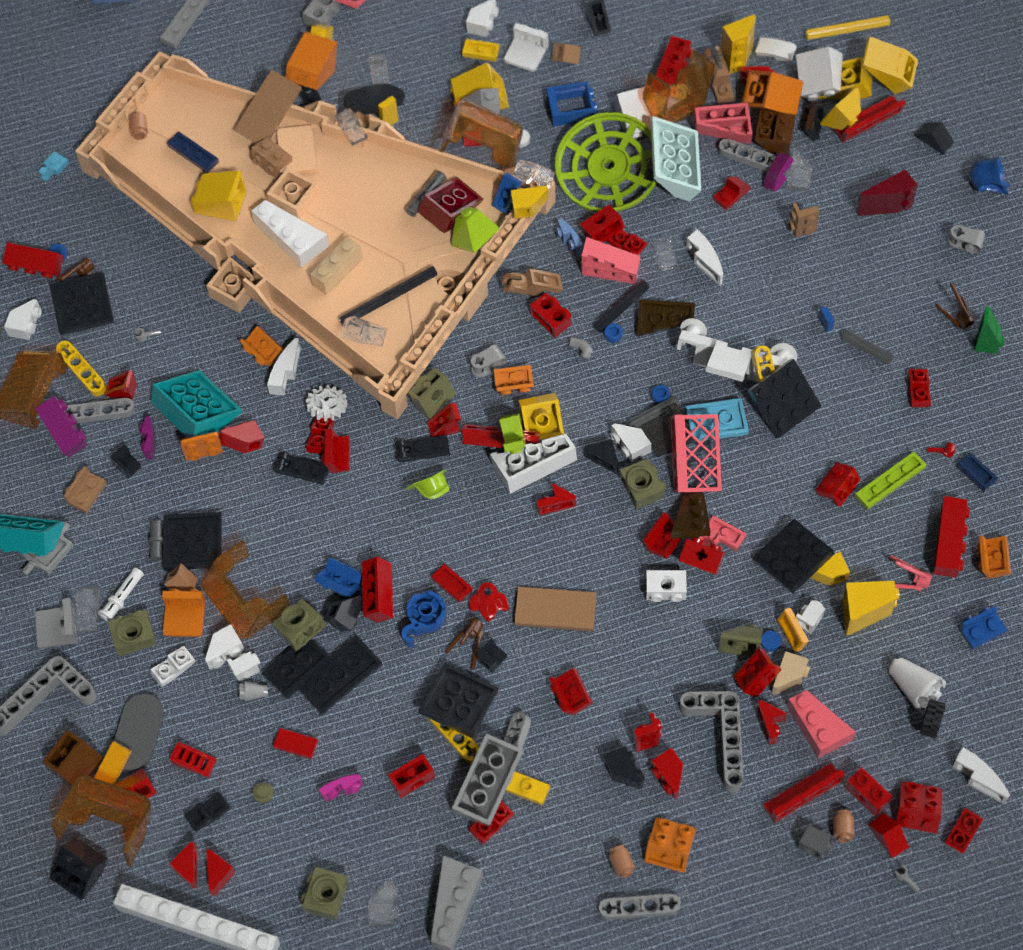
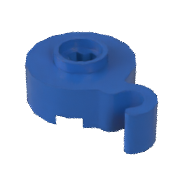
(421, 622)

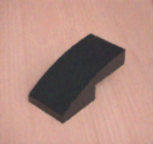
(208, 812)

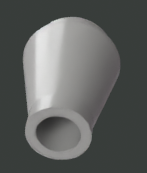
(252, 691)

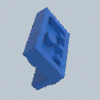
(982, 627)

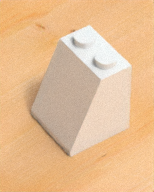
(820, 72)
(633, 105)

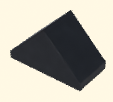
(597, 17)
(935, 136)
(603, 454)

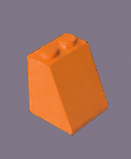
(312, 61)
(772, 92)

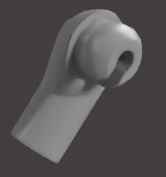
(583, 345)

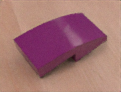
(775, 175)
(149, 438)

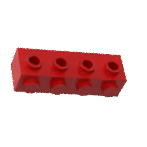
(674, 59)
(950, 537)

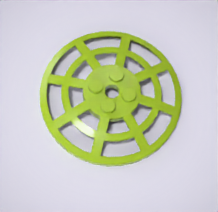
(602, 156)

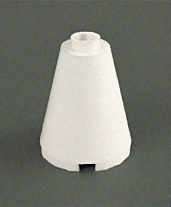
(916, 682)

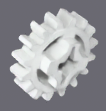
(326, 403)

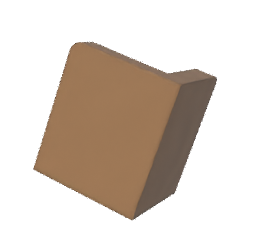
(566, 53)
(180, 579)

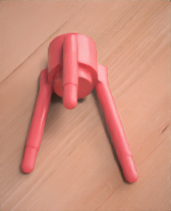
(921, 577)

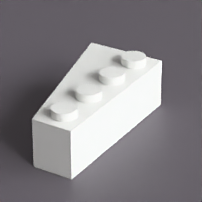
(290, 233)
(533, 462)

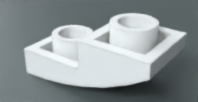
(776, 48)
(175, 665)

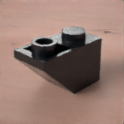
(344, 612)
(622, 768)

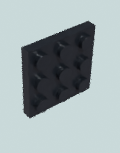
(81, 303)
(784, 398)
(192, 540)
(793, 556)
(458, 700)

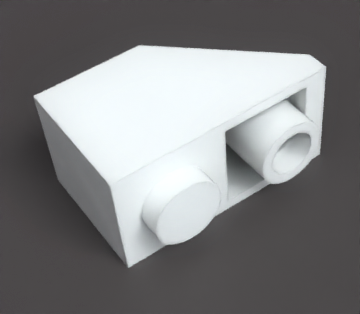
(481, 18)
(22, 320)
(632, 441)
(223, 645)

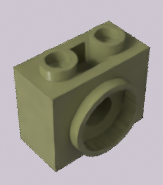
(431, 392)
(644, 473)
(299, 624)
(123, 626)
(320, 882)

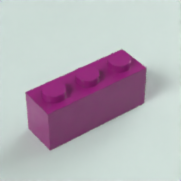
(62, 426)

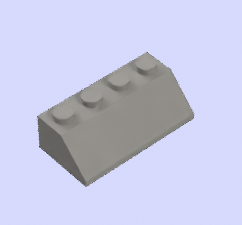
(487, 780)

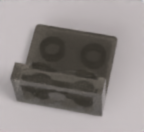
(659, 431)

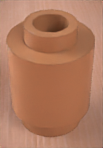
(138, 125)
(843, 826)
(621, 861)

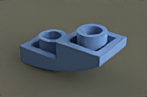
(569, 236)

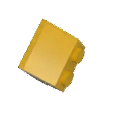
(542, 415)

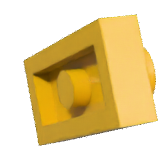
(481, 50)

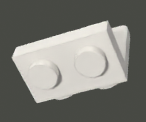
(527, 47)

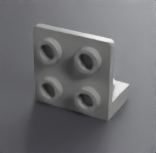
(56, 626)

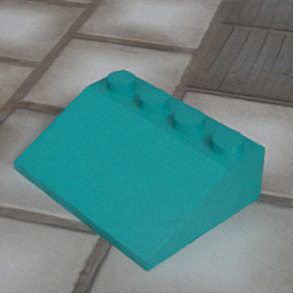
(194, 404)

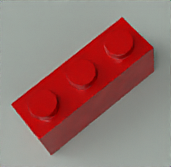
(32, 260)
(377, 589)

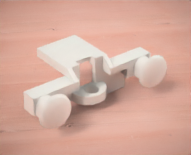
(727, 361)

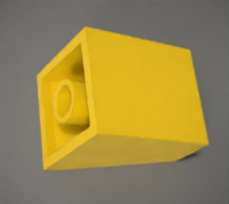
(478, 78)
(220, 195)
(868, 603)

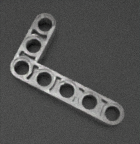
(40, 692)
(727, 731)

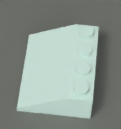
(676, 158)

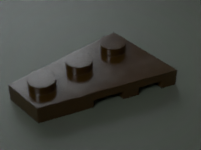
(662, 315)
(692, 517)

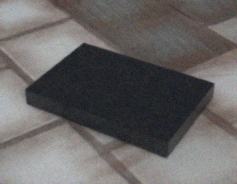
(296, 668)

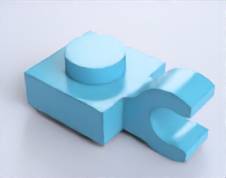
(54, 164)

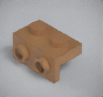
(270, 157)
(803, 221)

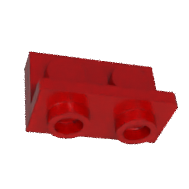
(756, 673)
(647, 735)

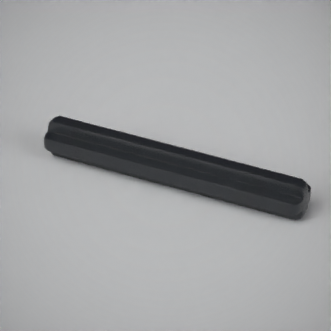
(621, 306)

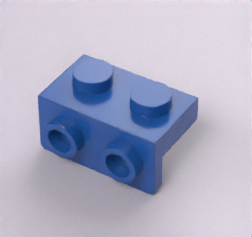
(339, 578)

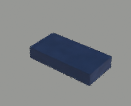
(977, 472)

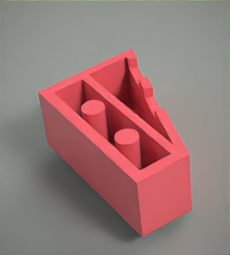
(724, 122)
(609, 262)
(819, 724)

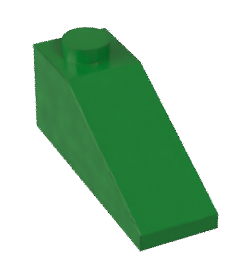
(989, 333)

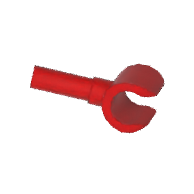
(948, 451)

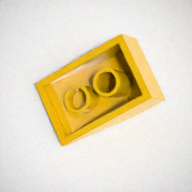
(852, 77)

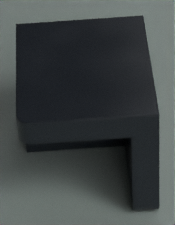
(125, 462)
(491, 656)

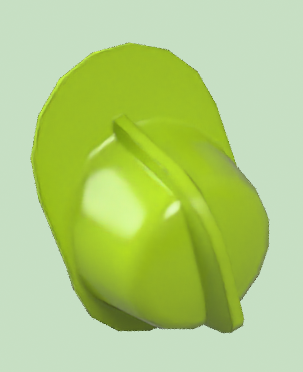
(431, 487)

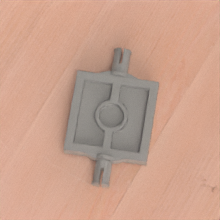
(49, 562)

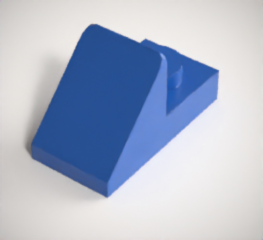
(503, 197)

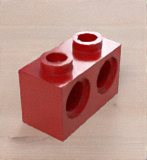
(547, 317)

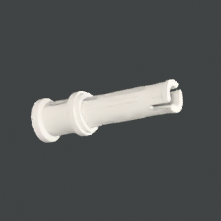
(114, 602)

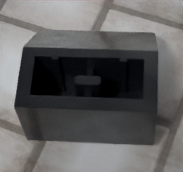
(77, 867)

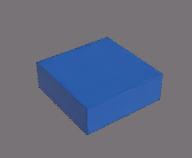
(826, 319)

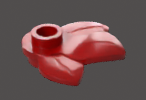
(488, 603)

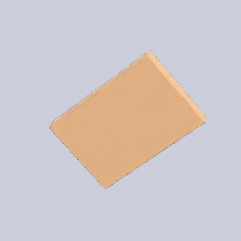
(300, 144)

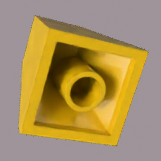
(844, 112)

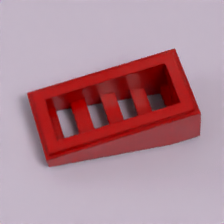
(180, 747)

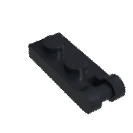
(422, 448)
(301, 468)

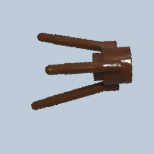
(82, 268)
(964, 317)
(470, 630)

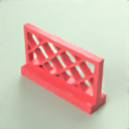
(679, 450)

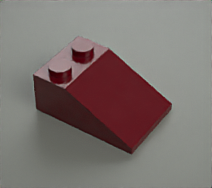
(888, 196)
(447, 202)

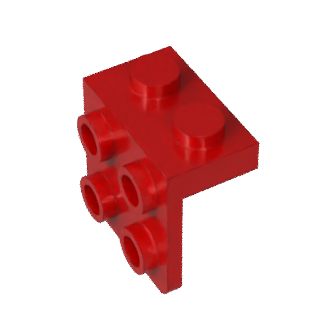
(920, 807)

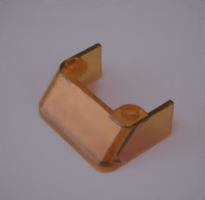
(681, 98)
(485, 128)
(244, 617)
(98, 798)

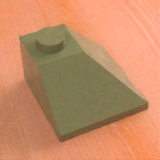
(741, 640)

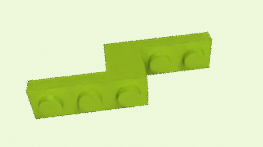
(513, 433)

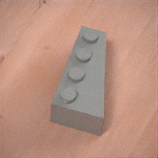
(454, 900)

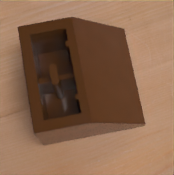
(775, 131)
(71, 758)

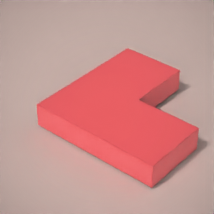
(723, 533)

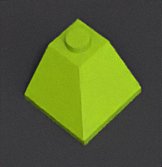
(472, 230)

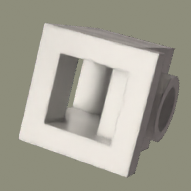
(810, 616)
(244, 666)

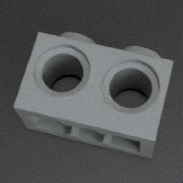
(320, 12)

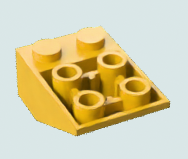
(890, 64)

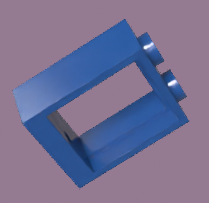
(566, 92)

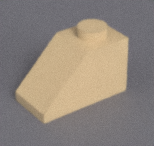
(792, 672)

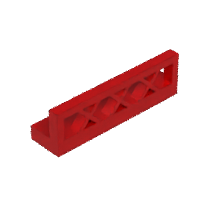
(871, 117)
(492, 436)
(803, 792)

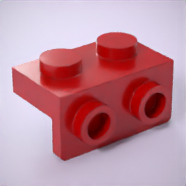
(336, 452)
(838, 483)
(659, 539)
(570, 692)

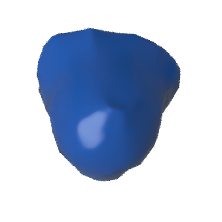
(988, 176)

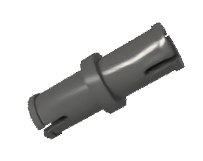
(155, 540)

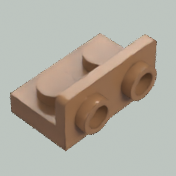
(84, 490)

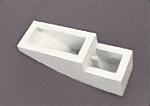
(705, 256)
(284, 368)
(981, 775)

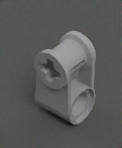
(967, 239)
(488, 360)

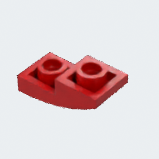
(627, 242)
(919, 387)
(318, 428)
(964, 831)
(484, 832)

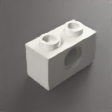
(674, 578)

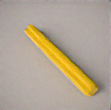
(847, 27)

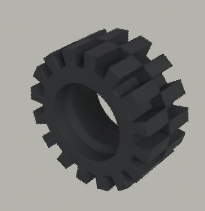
(932, 718)

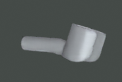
(143, 335)
(904, 877)

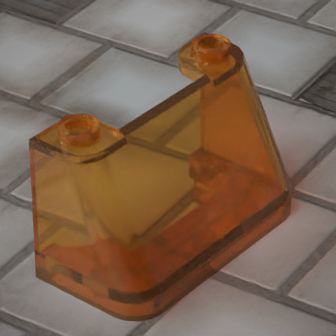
(28, 385)

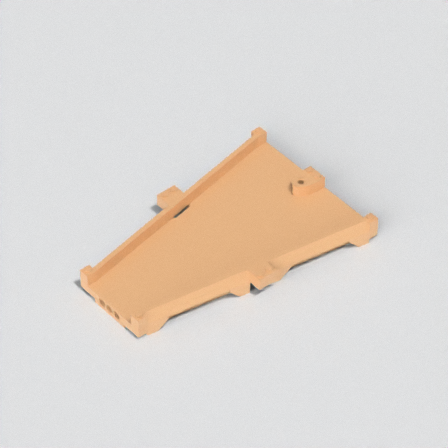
(354, 195)

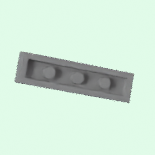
(182, 22)

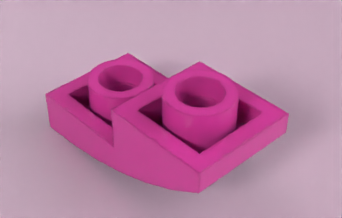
(347, 784)

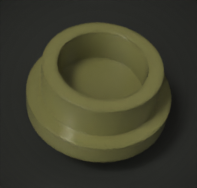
(263, 792)

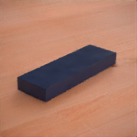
(193, 152)

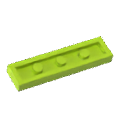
(890, 480)

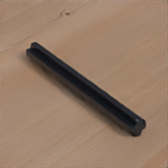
(390, 294)

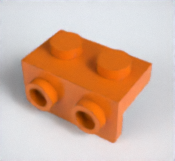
(262, 347)
(513, 379)
(994, 556)

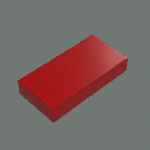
(452, 583)
(295, 743)

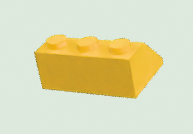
(738, 43)

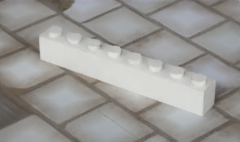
(192, 921)

